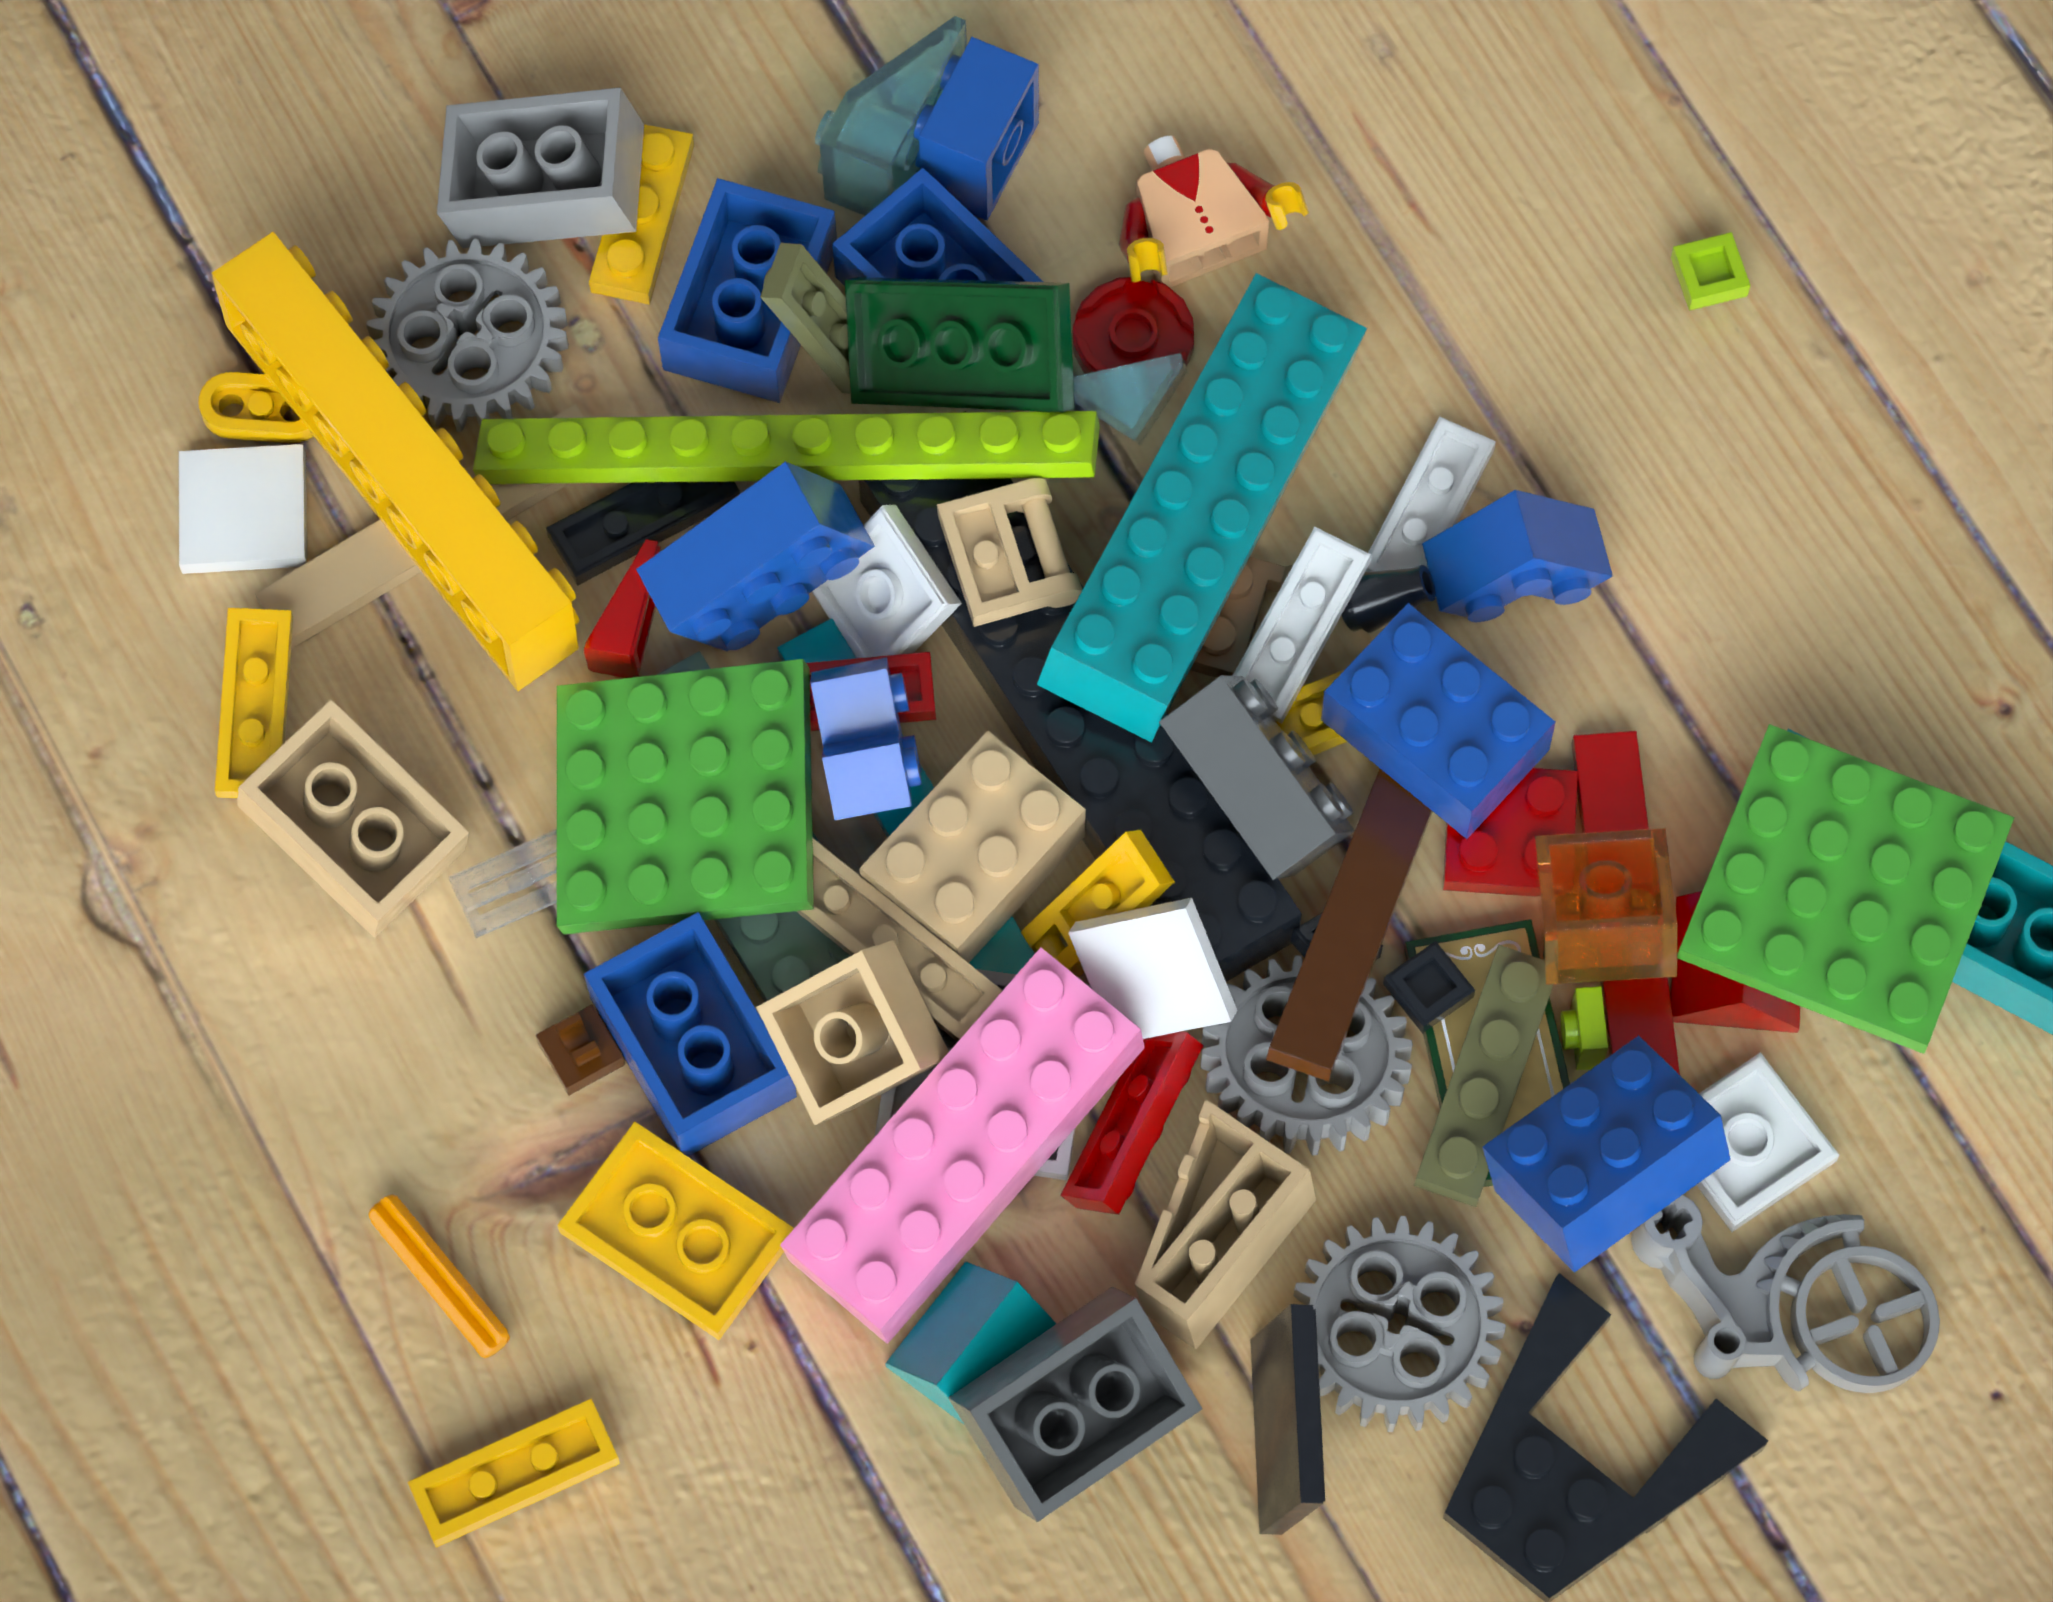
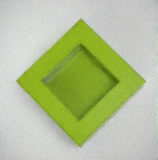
(1710, 271)
(1585, 1027)

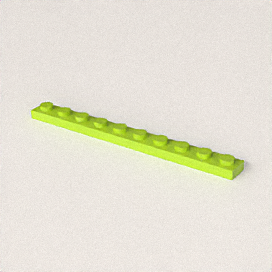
(754, 445)

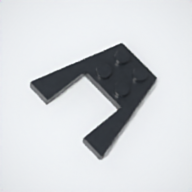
(1545, 1505)

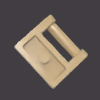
(989, 556)

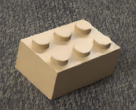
(352, 818)
(977, 846)

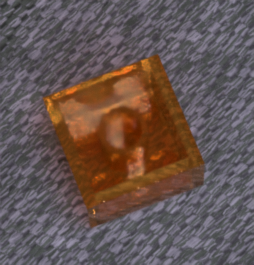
(1606, 906)

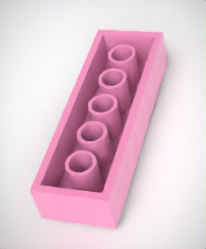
(963, 1145)

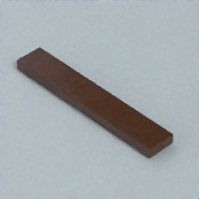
(1350, 930)

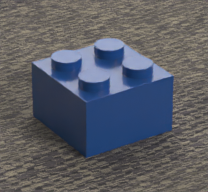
(979, 124)

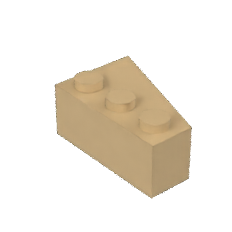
(1221, 1226)

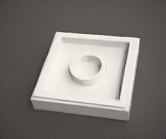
(242, 508)
(892, 594)
(1155, 967)
(1769, 1143)

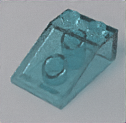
(870, 137)

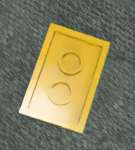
(676, 1230)

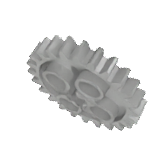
(513, 359)
(1368, 1066)
(1415, 1268)

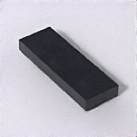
(623, 520)

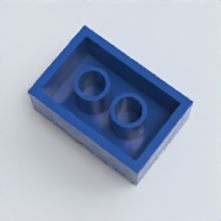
(925, 236)
(716, 319)
(756, 558)
(1437, 720)
(690, 1035)
(1607, 1153)

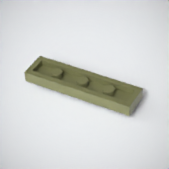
(1485, 1076)

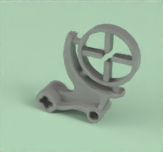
(1742, 1309)

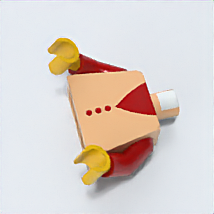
(1199, 213)

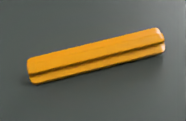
(439, 1276)

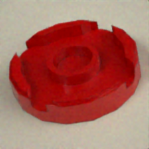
(1131, 324)

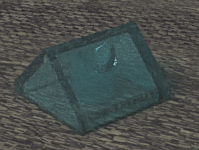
(1132, 394)

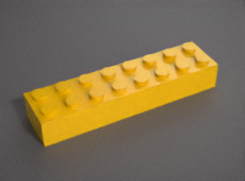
(398, 460)

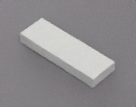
(1431, 495)
(1303, 617)

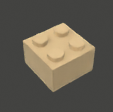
(853, 1031)

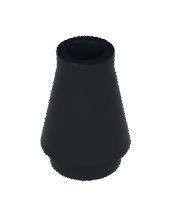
(1385, 594)

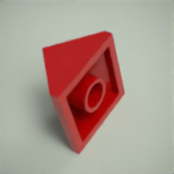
(1718, 1001)

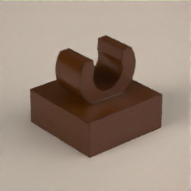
(580, 1049)

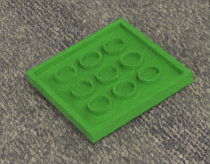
(684, 797)
(1846, 888)

